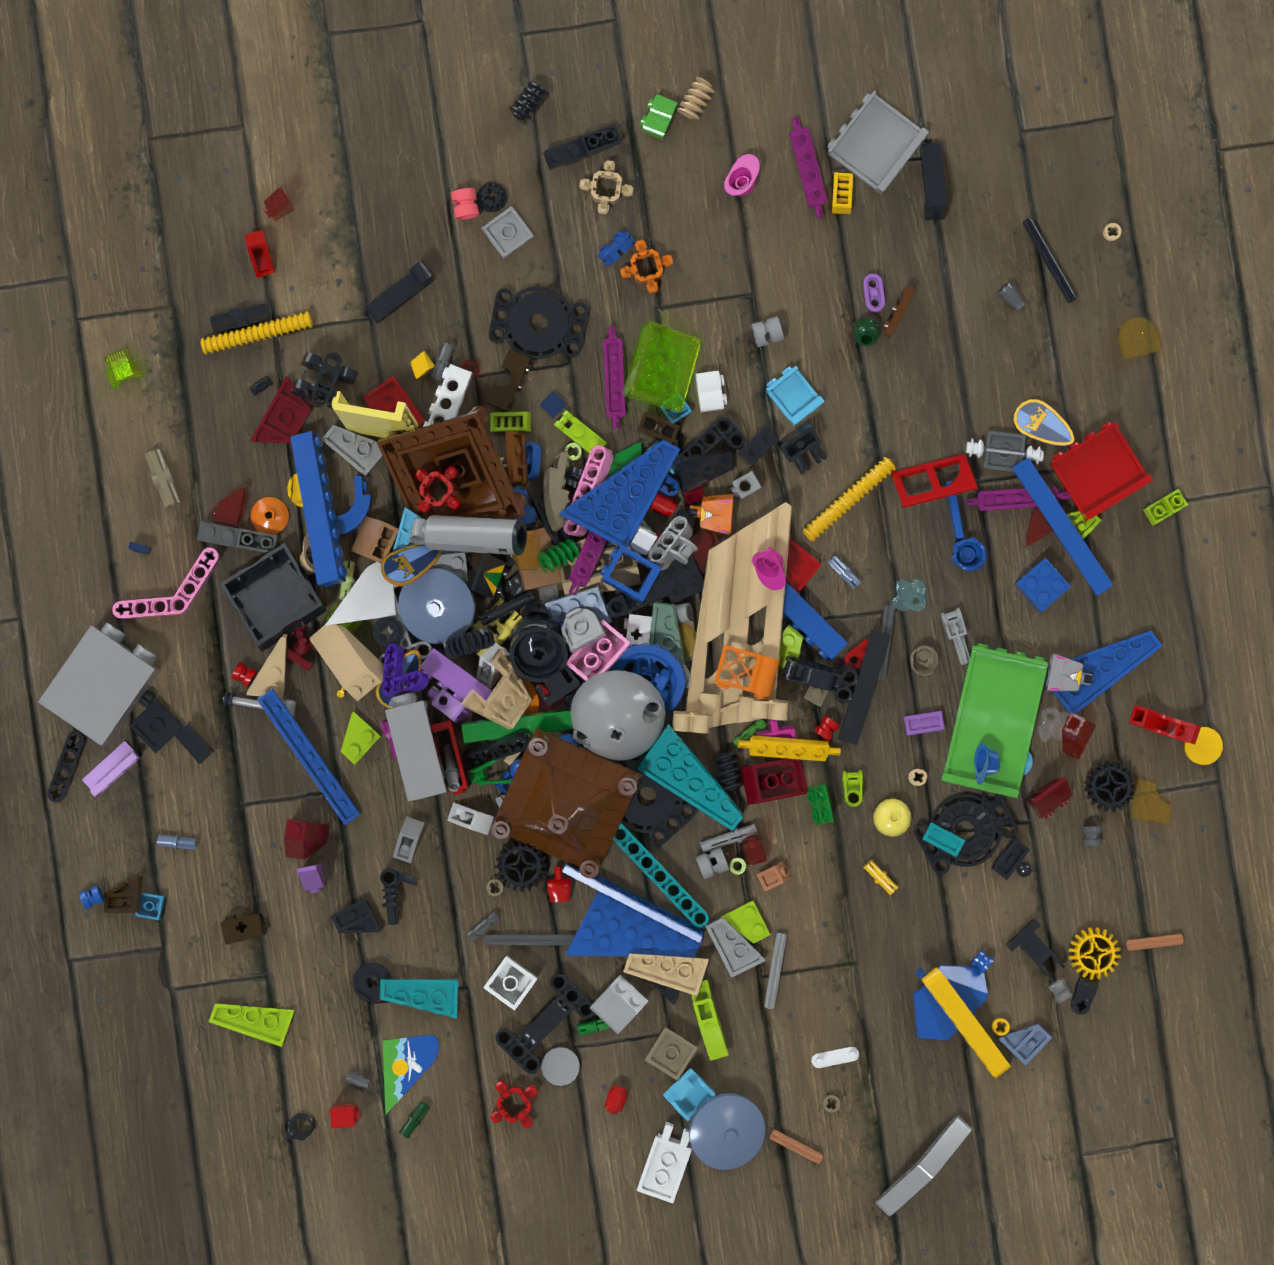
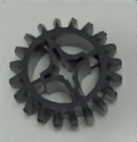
(469, 643)
(1108, 777)
(522, 882)

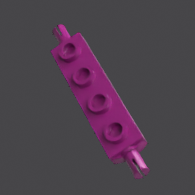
(808, 167)
(614, 378)
(1008, 499)
(586, 561)

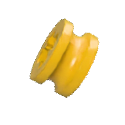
(1006, 1028)

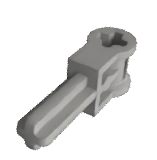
(955, 630)

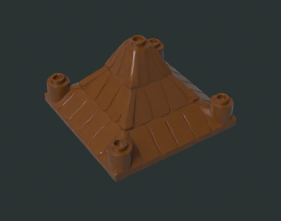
(456, 443)
(566, 802)

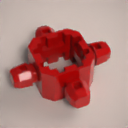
(427, 479)
(497, 1116)

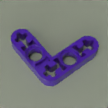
(394, 684)

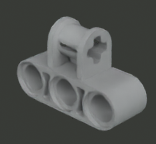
(680, 547)

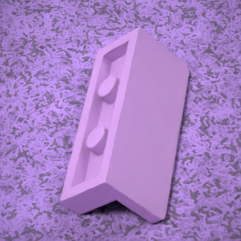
(110, 769)

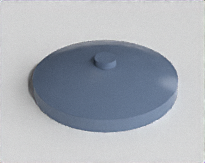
(437, 605)
(726, 1131)

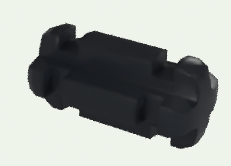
(261, 385)

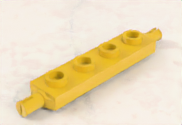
(788, 748)

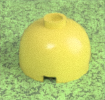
(892, 817)

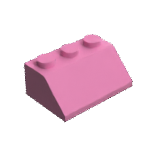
(599, 655)

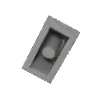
(408, 839)

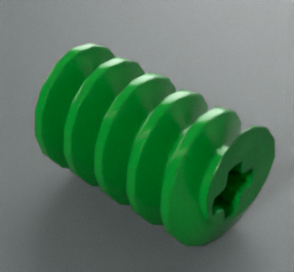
(558, 554)

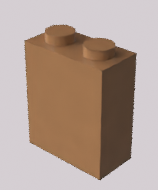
(374, 539)

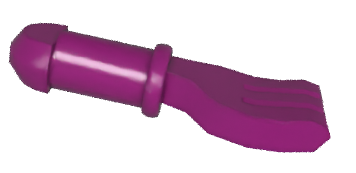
(386, 730)

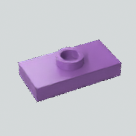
(924, 723)

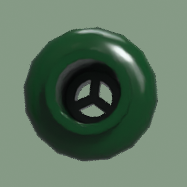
(866, 331)

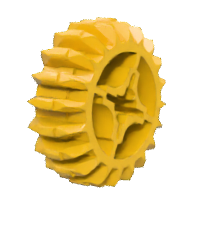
(1097, 961)

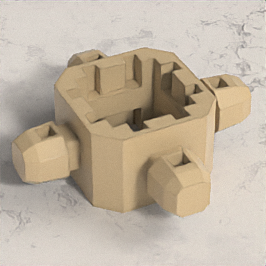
(609, 168)

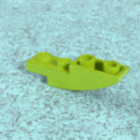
(709, 1023)

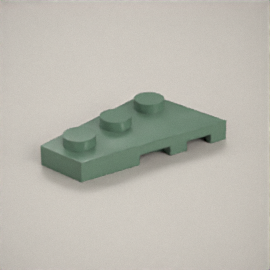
(666, 630)

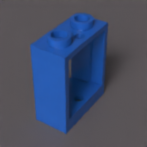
(646, 585)

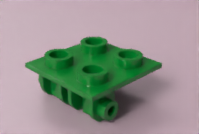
(820, 804)

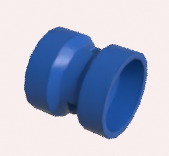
(91, 897)

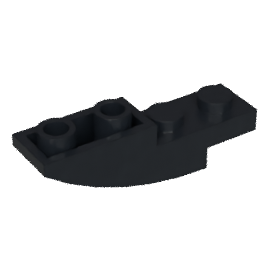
(582, 148)

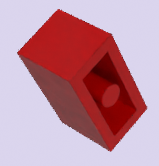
(344, 1115)

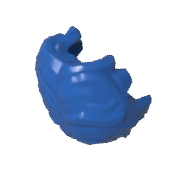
(969, 554)

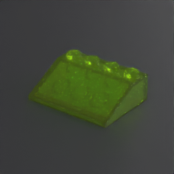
(661, 366)

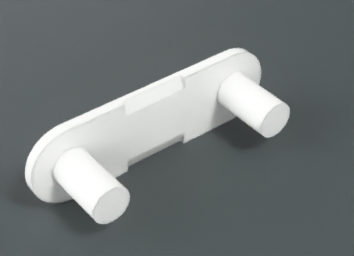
(835, 1057)

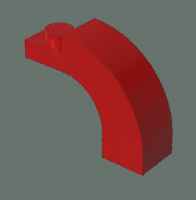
(1164, 725)

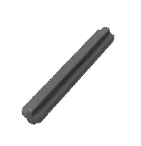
(887, 625)

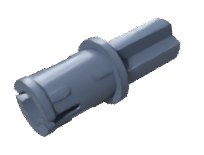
(844, 572)
(176, 842)

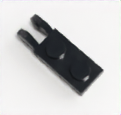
(538, 504)

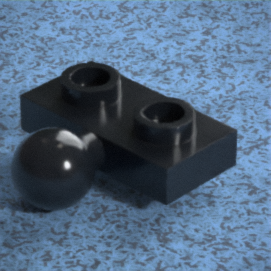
(1011, 859)

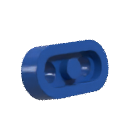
(533, 457)

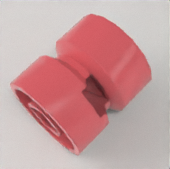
(465, 205)

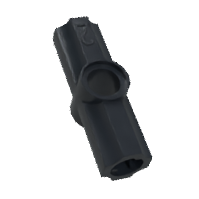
(239, 318)

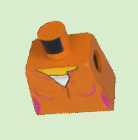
(715, 513)

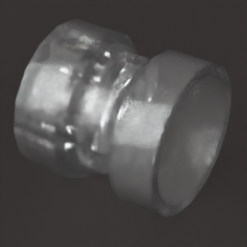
(1060, 990)

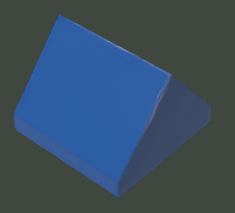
(504, 787)

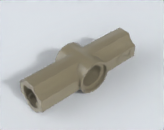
(162, 478)

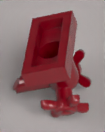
(300, 649)

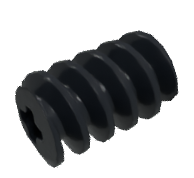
(528, 101)
(728, 771)

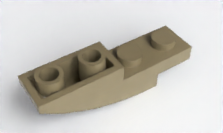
(554, 496)

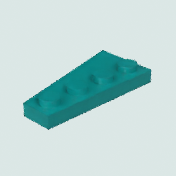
(423, 994)

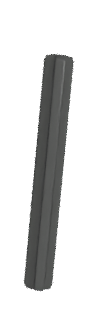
(529, 939)

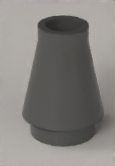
(1011, 296)

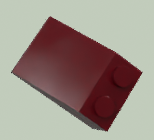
(773, 780)
(1049, 797)

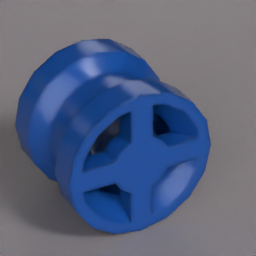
(982, 961)

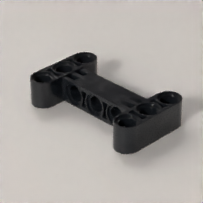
(544, 1023)

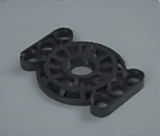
(518, 326)
(657, 813)
(984, 824)

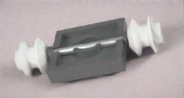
(1003, 451)

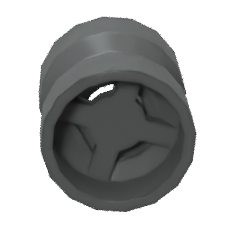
(1091, 836)

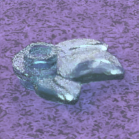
(907, 593)

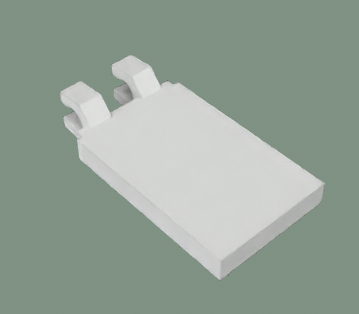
(665, 1165)

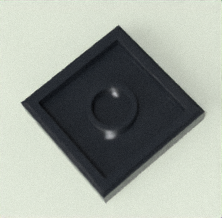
(156, 726)

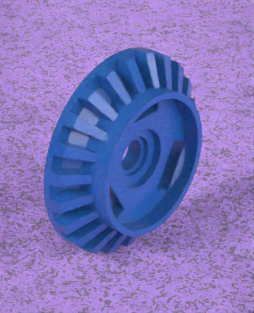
(644, 659)

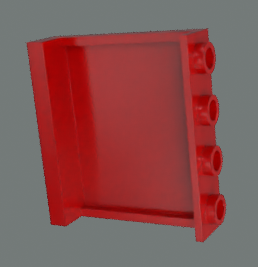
(1099, 471)

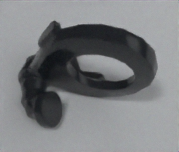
(292, 1133)

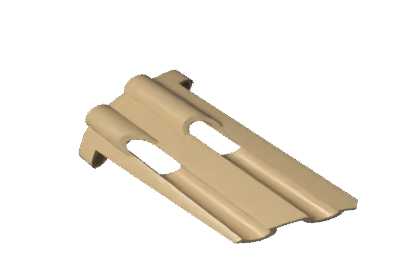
(727, 601)

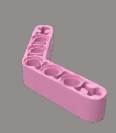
(181, 594)

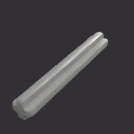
(775, 970)

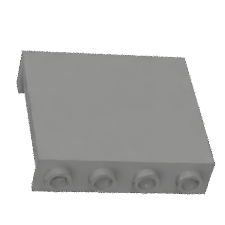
(876, 143)

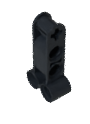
(821, 676)

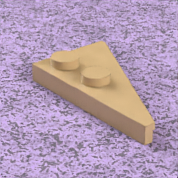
(272, 672)

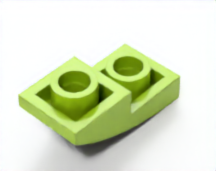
(1165, 507)

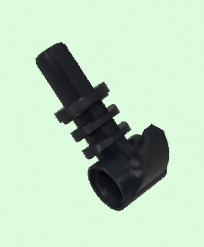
(391, 895)

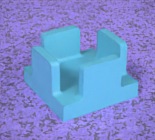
(688, 1093)

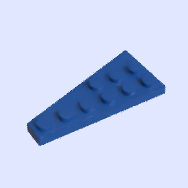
(1107, 667)

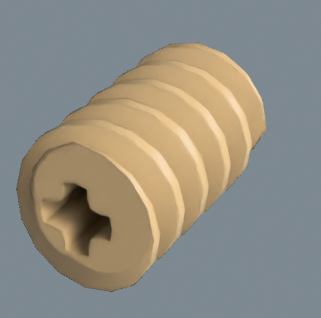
(696, 98)

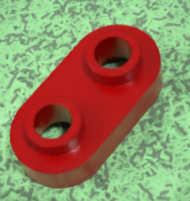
(857, 652)

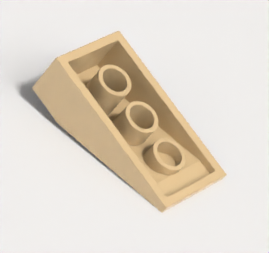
(348, 659)

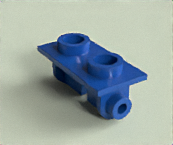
(620, 242)

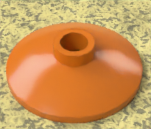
(279, 518)

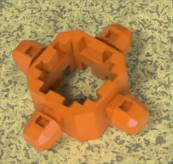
(641, 247)

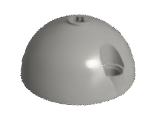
(612, 715)

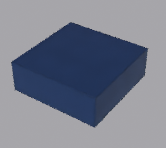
(553, 405)
(139, 548)

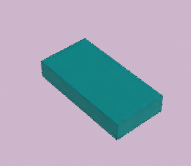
(943, 839)

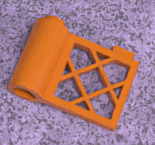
(762, 676)

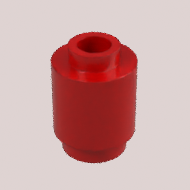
(663, 504)
(616, 1099)

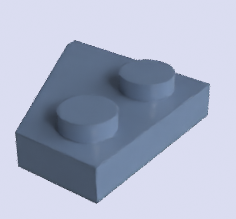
(1026, 1042)

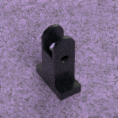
(1033, 946)

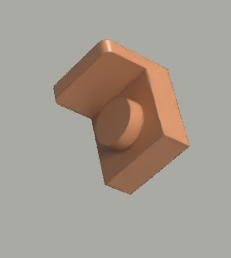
(773, 876)

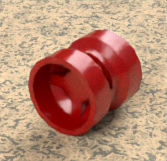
(244, 674)
(826, 728)

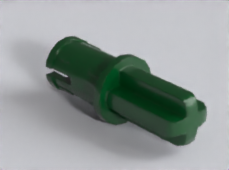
(414, 1119)

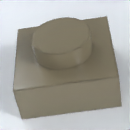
(815, 695)

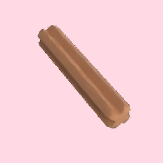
(1154, 942)
(796, 1146)

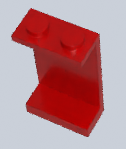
(448, 725)

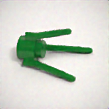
(480, 773)

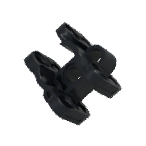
(314, 362)

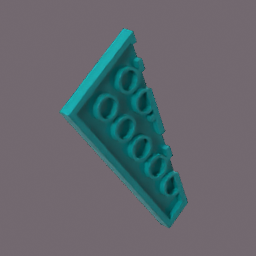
(682, 773)

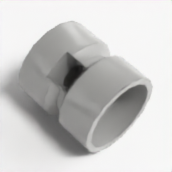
(767, 331)
(706, 867)

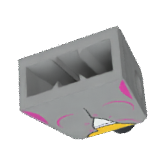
(1065, 675)

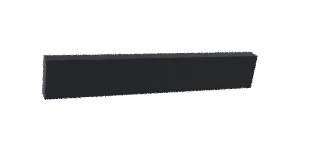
(864, 687)

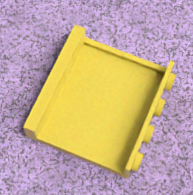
(373, 421)

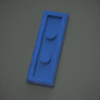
(955, 515)

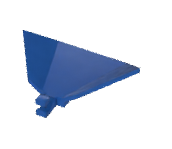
(930, 1017)

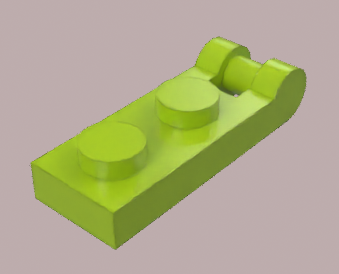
(579, 432)

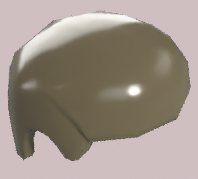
(924, 660)

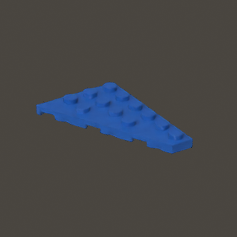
(621, 501)
(618, 930)

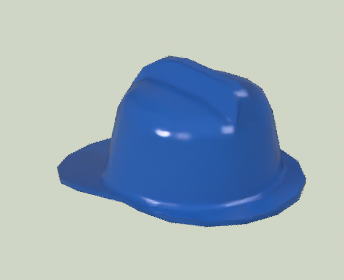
(985, 762)

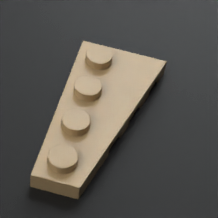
(671, 971)

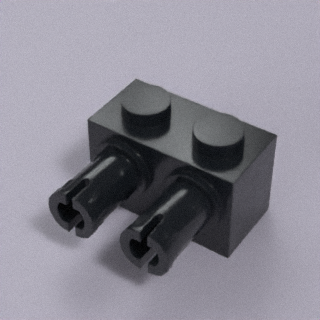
(800, 442)

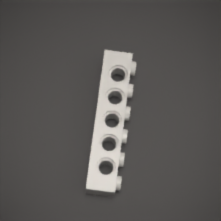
(450, 374)

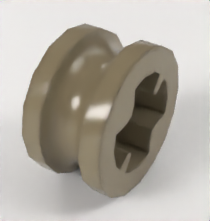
(488, 888)
(825, 1102)

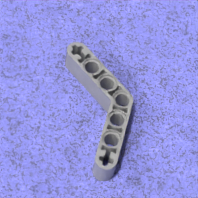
(925, 1168)

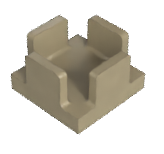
(671, 1053)

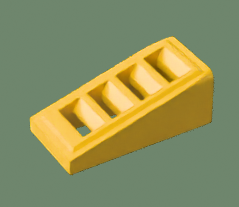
(842, 205)

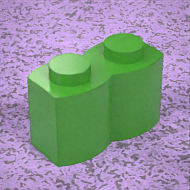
(659, 116)

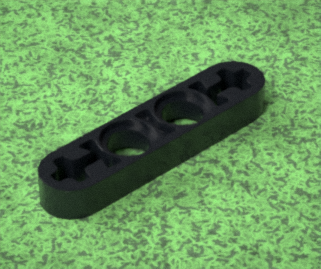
(494, 746)
(63, 765)

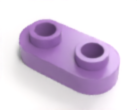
(874, 293)

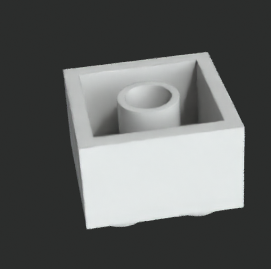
(510, 982)

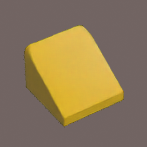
(422, 365)

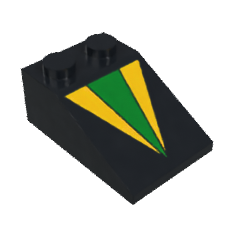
(489, 576)

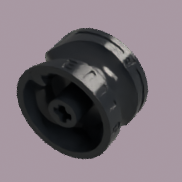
(537, 648)

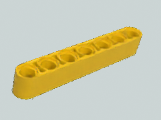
(966, 1022)

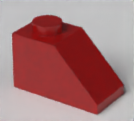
(259, 253)

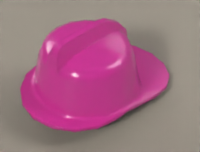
(742, 176)
(769, 568)

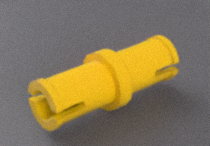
(880, 877)

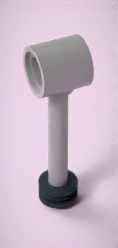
(230, 699)

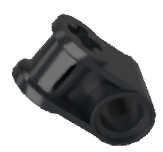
(1084, 991)

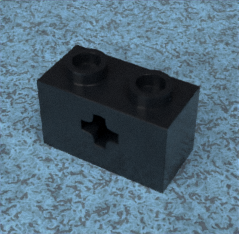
(758, 446)

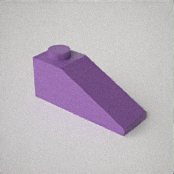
(312, 878)

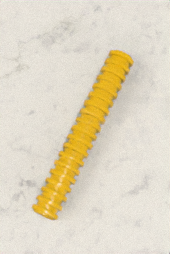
(256, 332)
(849, 499)

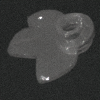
(1054, 727)

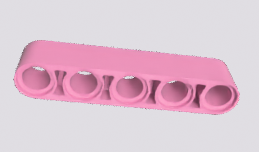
(588, 481)

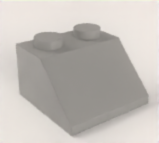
(618, 1004)

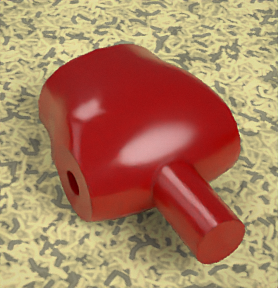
(559, 888)

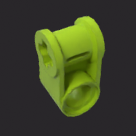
(852, 786)

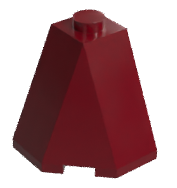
(304, 838)

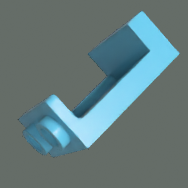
(793, 395)

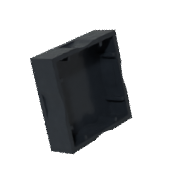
(273, 597)

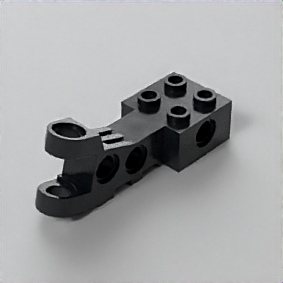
(675, 582)

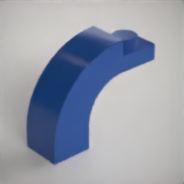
(356, 515)

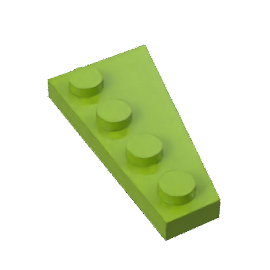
(260, 1023)

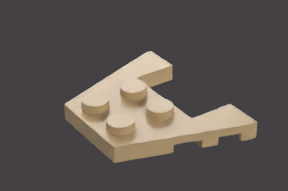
(507, 699)

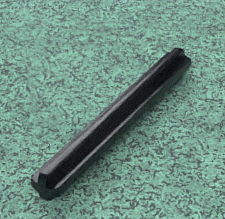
(1049, 260)

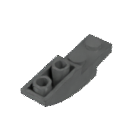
(236, 537)

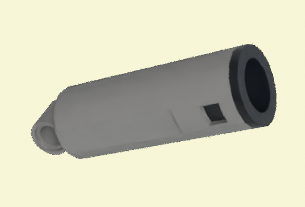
(470, 534)

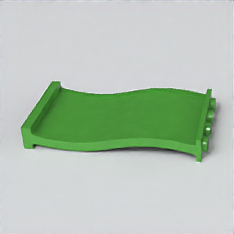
(997, 710)

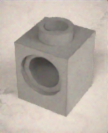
(749, 478)

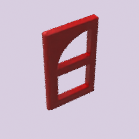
(963, 483)

